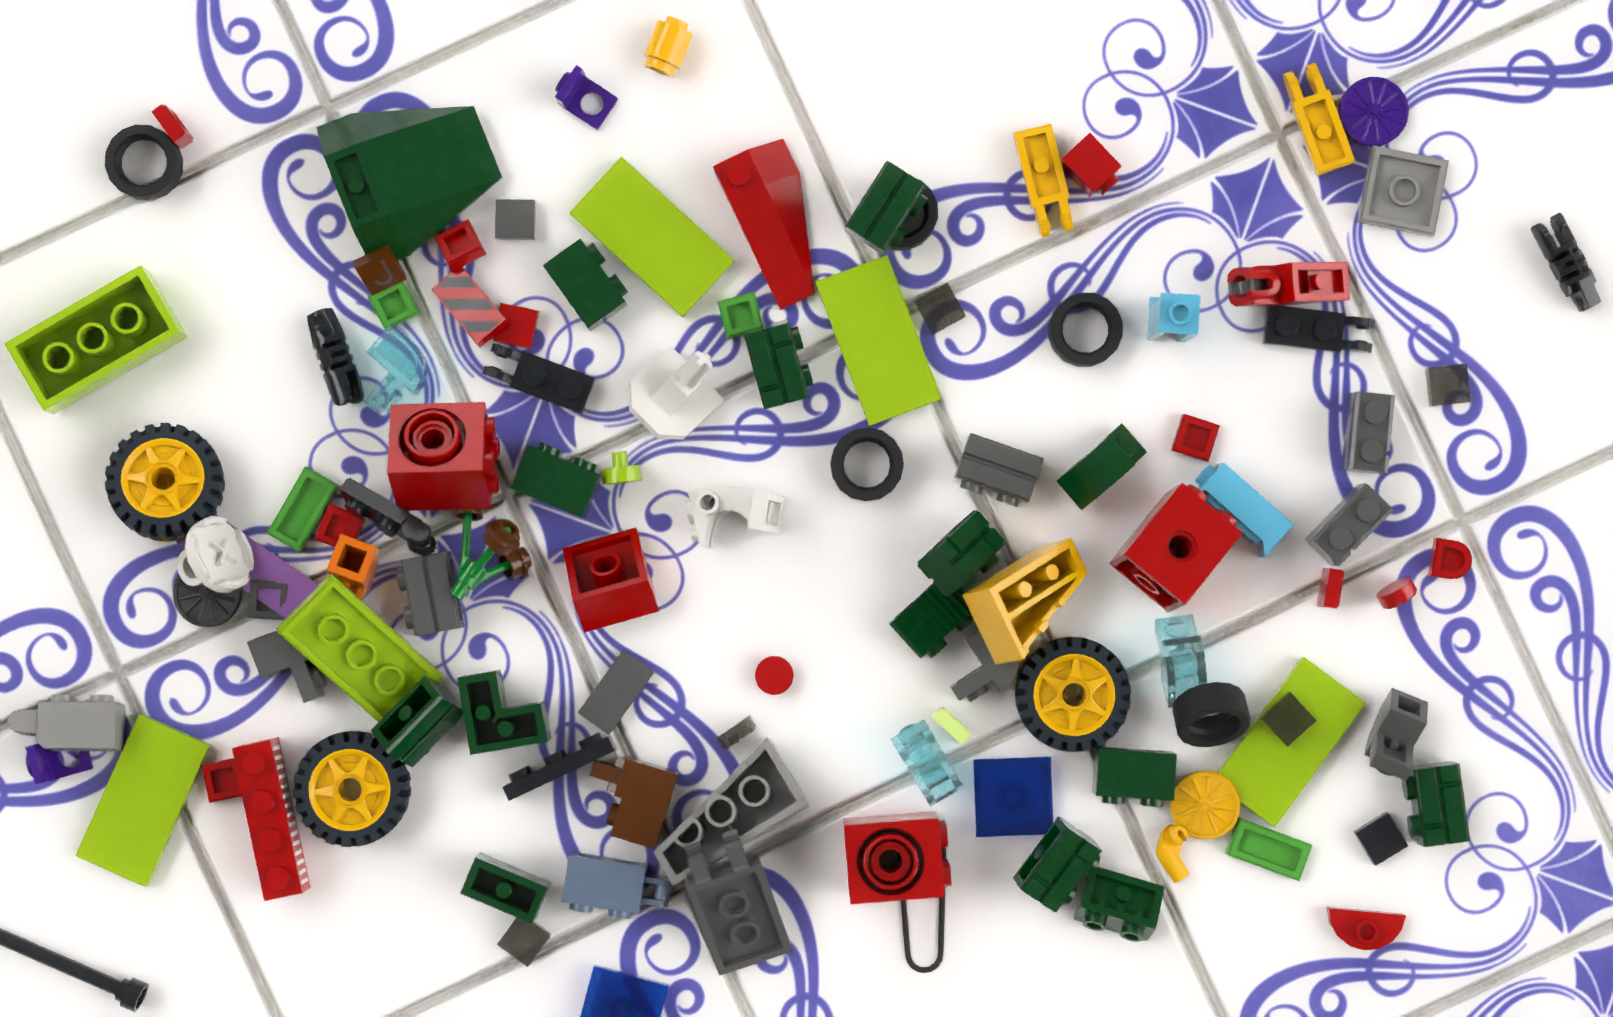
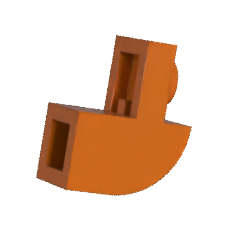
(354, 564)

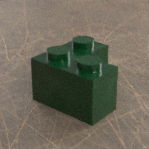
(494, 725)

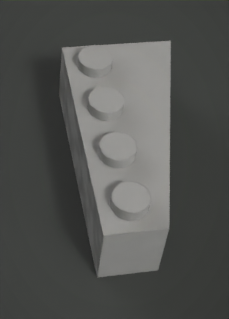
(750, 800)

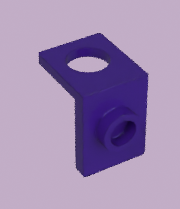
(574, 87)
(46, 766)

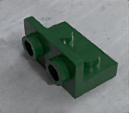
(1120, 904)

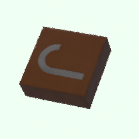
(379, 270)

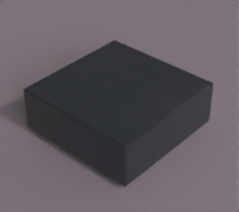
(1380, 838)

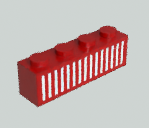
(271, 819)

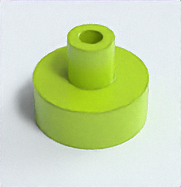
(621, 471)

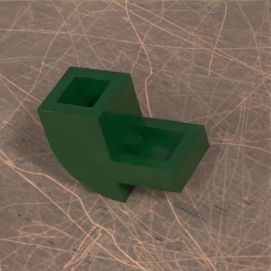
(1101, 467)

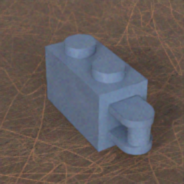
(611, 885)

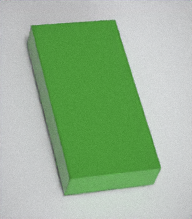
(303, 509)
(1268, 849)

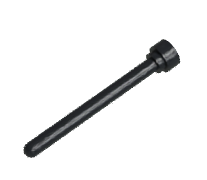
(128, 992)

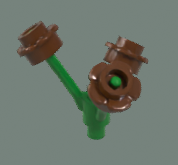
(501, 537)

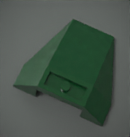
(407, 172)

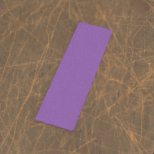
(272, 568)

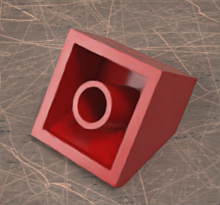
(610, 580)

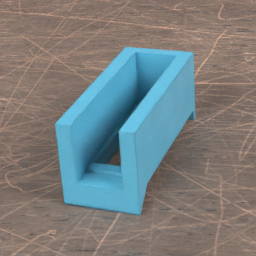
(1175, 315)
(1254, 514)

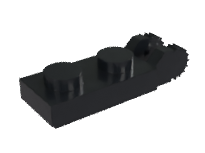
(1313, 329)
(544, 379)
(388, 517)

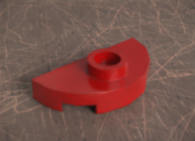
(1365, 928)

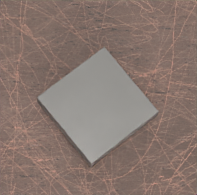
(1402, 191)

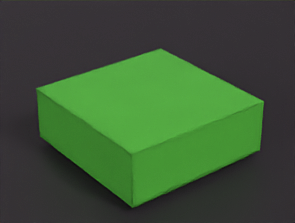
(394, 305)
(739, 314)

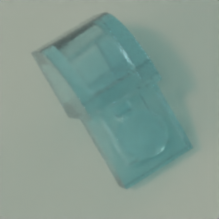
(405, 365)
(1181, 655)
(926, 762)

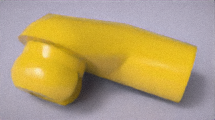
(1168, 851)

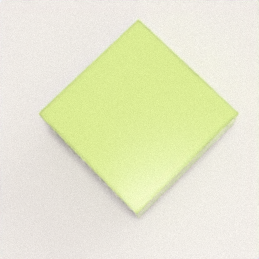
(951, 725)

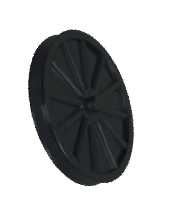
(203, 605)

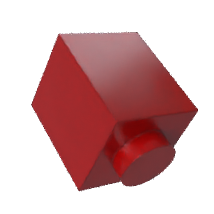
(1091, 166)

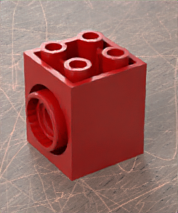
(442, 456)
(1193, 530)
(916, 874)

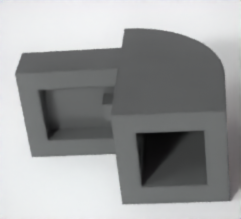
(276, 654)
(974, 683)
(1396, 733)

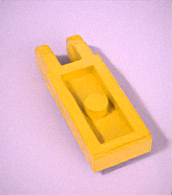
(1319, 123)
(1043, 175)

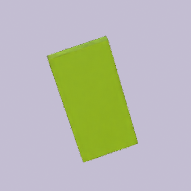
(652, 237)
(878, 340)
(355, 647)
(1268, 771)
(143, 800)

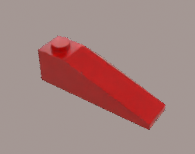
(769, 208)

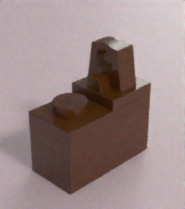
(644, 797)

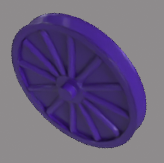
(1373, 111)

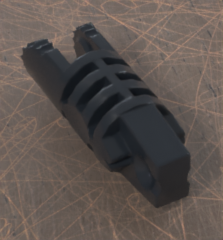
(1567, 262)
(336, 361)

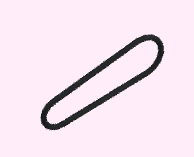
(940, 931)

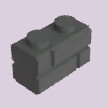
(1368, 432)
(998, 469)
(1349, 524)
(428, 588)

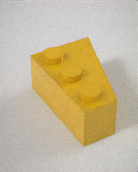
(1023, 597)

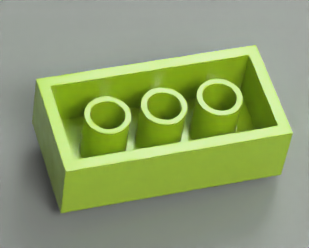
(96, 340)

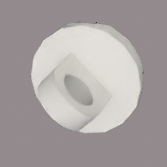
(215, 556)

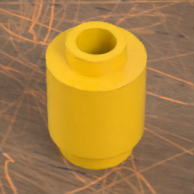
(667, 46)

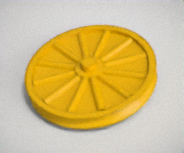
(1205, 804)

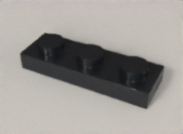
(558, 765)

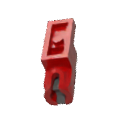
(1288, 284)

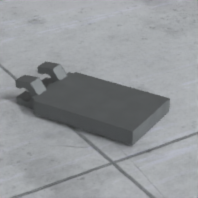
(735, 906)

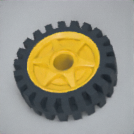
(159, 453)
(1103, 700)
(327, 807)

